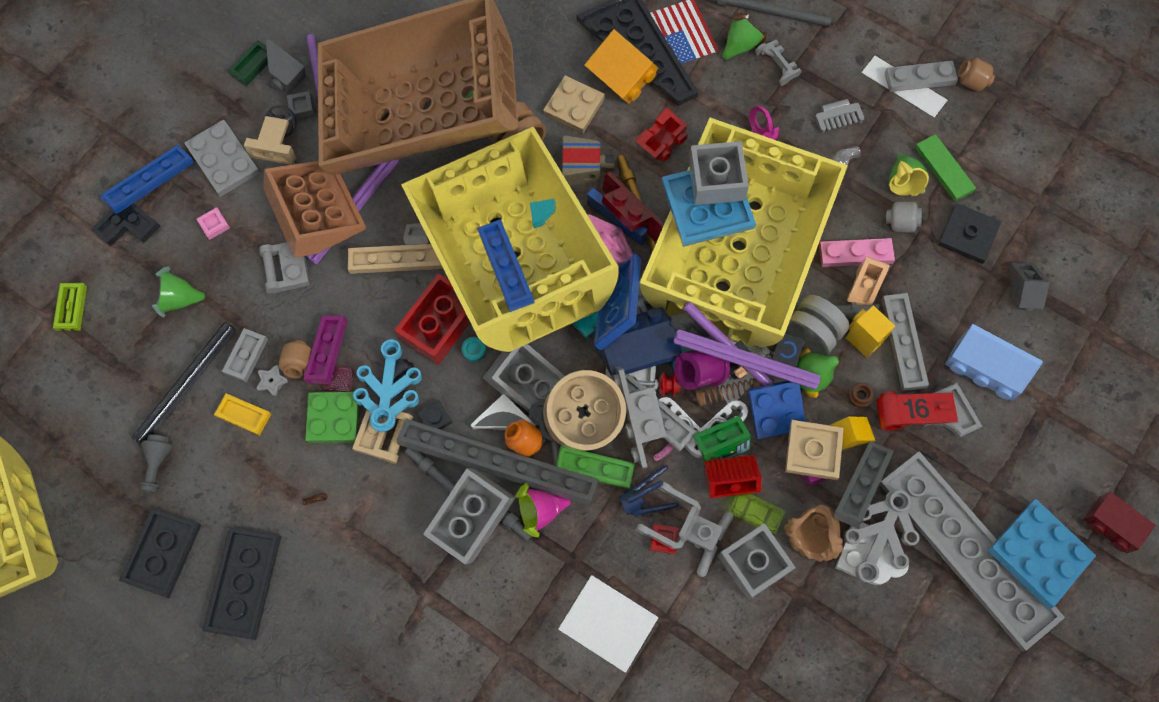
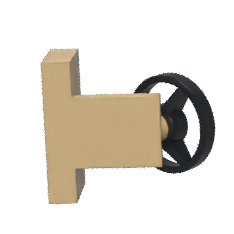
(270, 139)

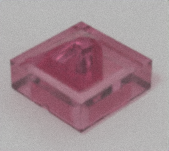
(341, 380)

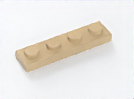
(392, 258)

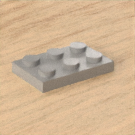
(222, 158)

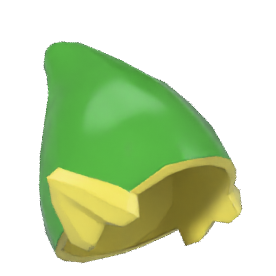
(908, 176)

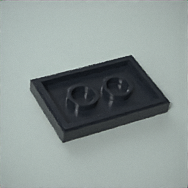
(160, 552)

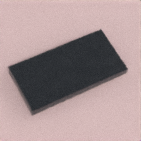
(242, 583)

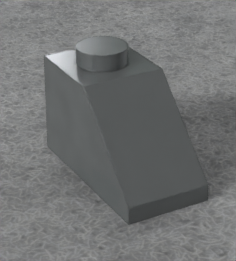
(283, 68)
(1028, 286)

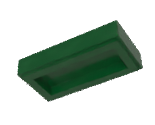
(250, 63)

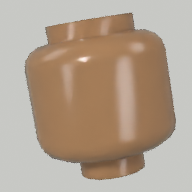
(976, 74)
(294, 358)

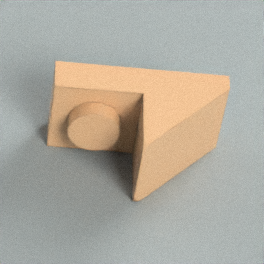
(868, 281)

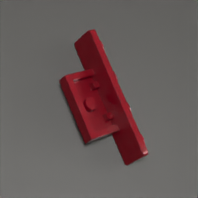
(629, 208)

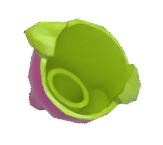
(538, 508)

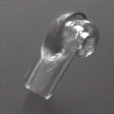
(843, 156)

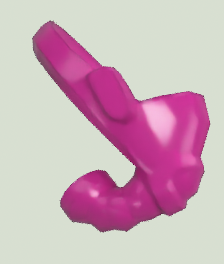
(768, 131)

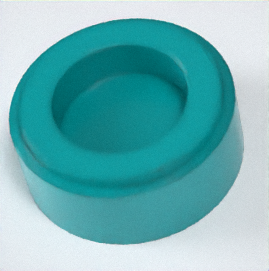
(473, 349)

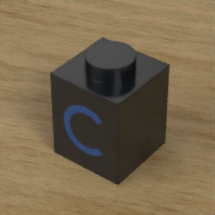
(788, 350)

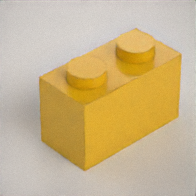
(869, 330)

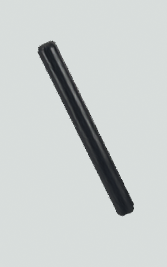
(184, 383)

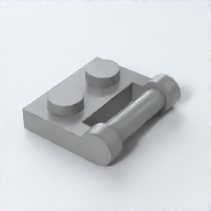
(293, 269)

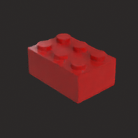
(434, 321)

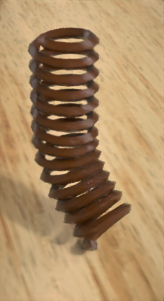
(319, 497)

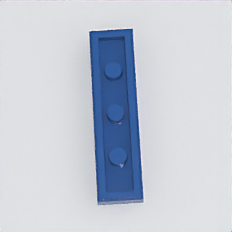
(146, 179)
(505, 265)

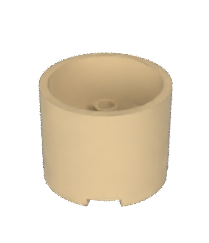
(603, 405)

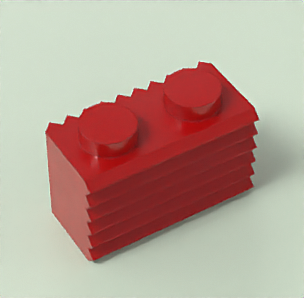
(732, 476)

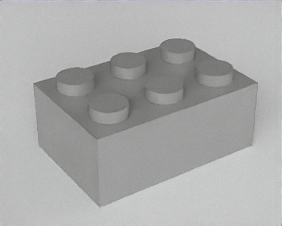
(469, 516)

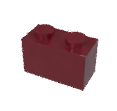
(1119, 523)

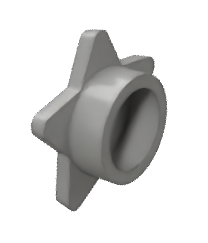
(274, 386)

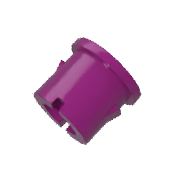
(700, 369)

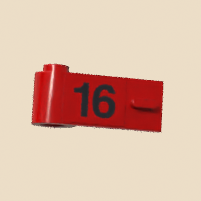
(915, 409)

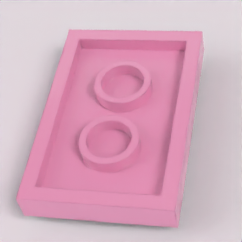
(613, 239)

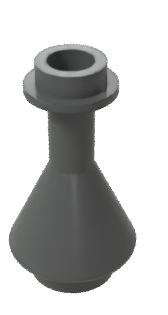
(155, 451)

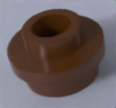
(866, 390)

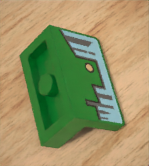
(723, 440)

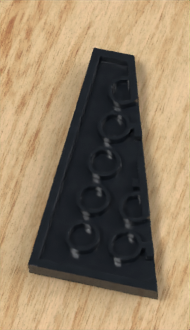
(639, 28)

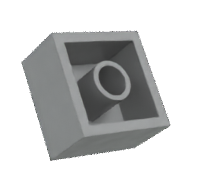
(718, 173)
(756, 561)

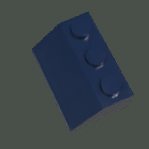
(642, 345)

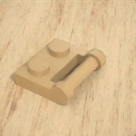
(371, 441)

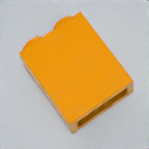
(622, 66)

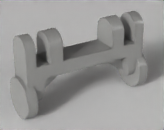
(772, 50)

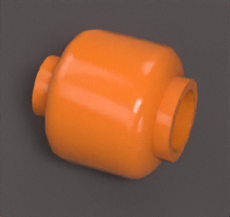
(523, 438)

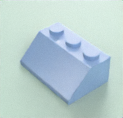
(993, 362)

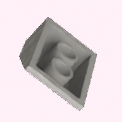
(523, 376)

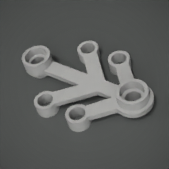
(885, 533)

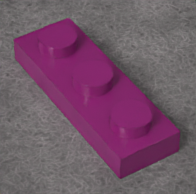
(325, 350)

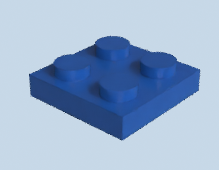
(775, 407)

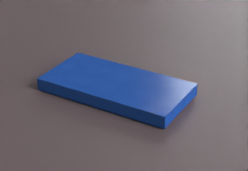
(621, 308)

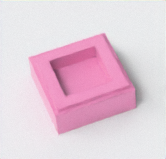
(213, 223)

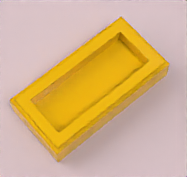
(242, 414)

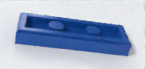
(594, 200)

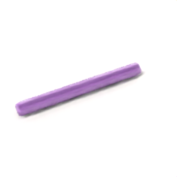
(363, 194)
(746, 359)

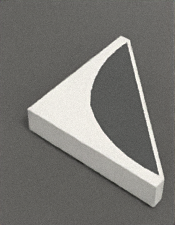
(499, 415)

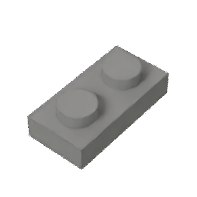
(245, 355)

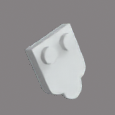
(857, 553)

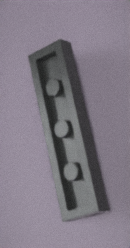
(863, 485)

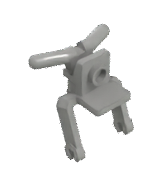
(695, 530)

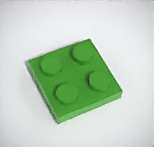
(332, 417)

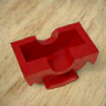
(663, 135)

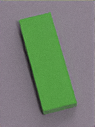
(945, 168)
(605, 469)

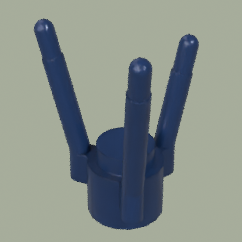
(633, 500)

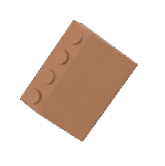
(311, 207)

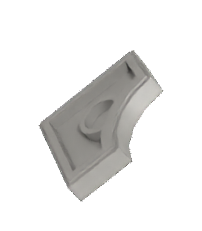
(967, 419)

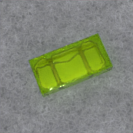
(757, 511)

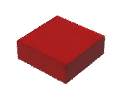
(668, 532)

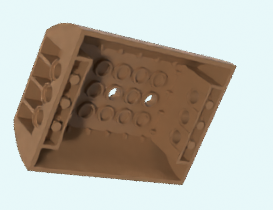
(403, 67)

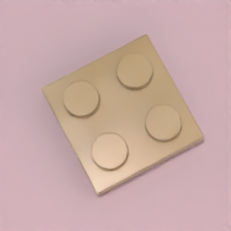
(574, 104)
(814, 450)

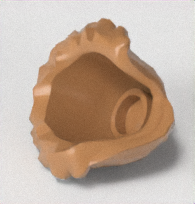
(815, 534)

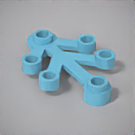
(387, 389)

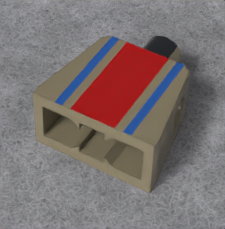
(583, 160)

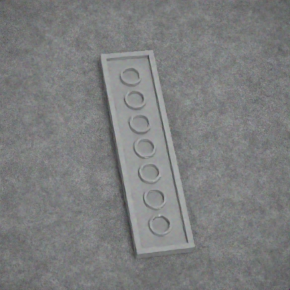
(964, 545)

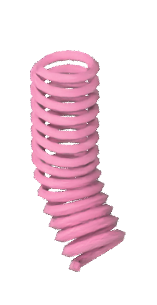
(661, 454)

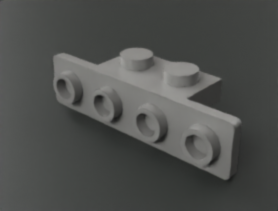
(642, 414)

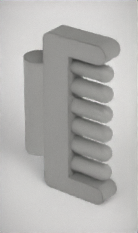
(838, 110)

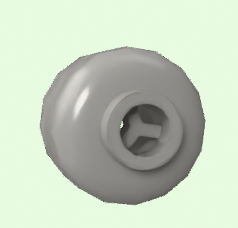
(904, 217)

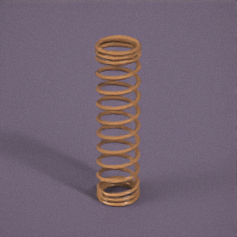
(701, 395)

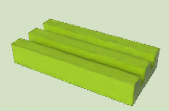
(74, 301)

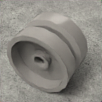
(818, 324)

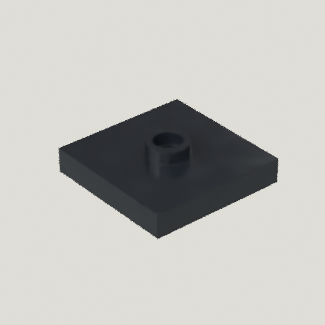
(969, 233)

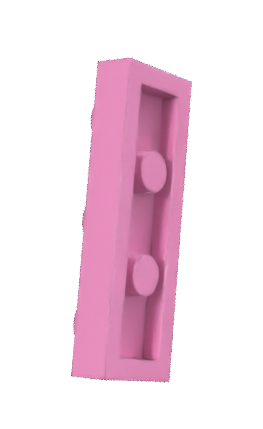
(854, 252)

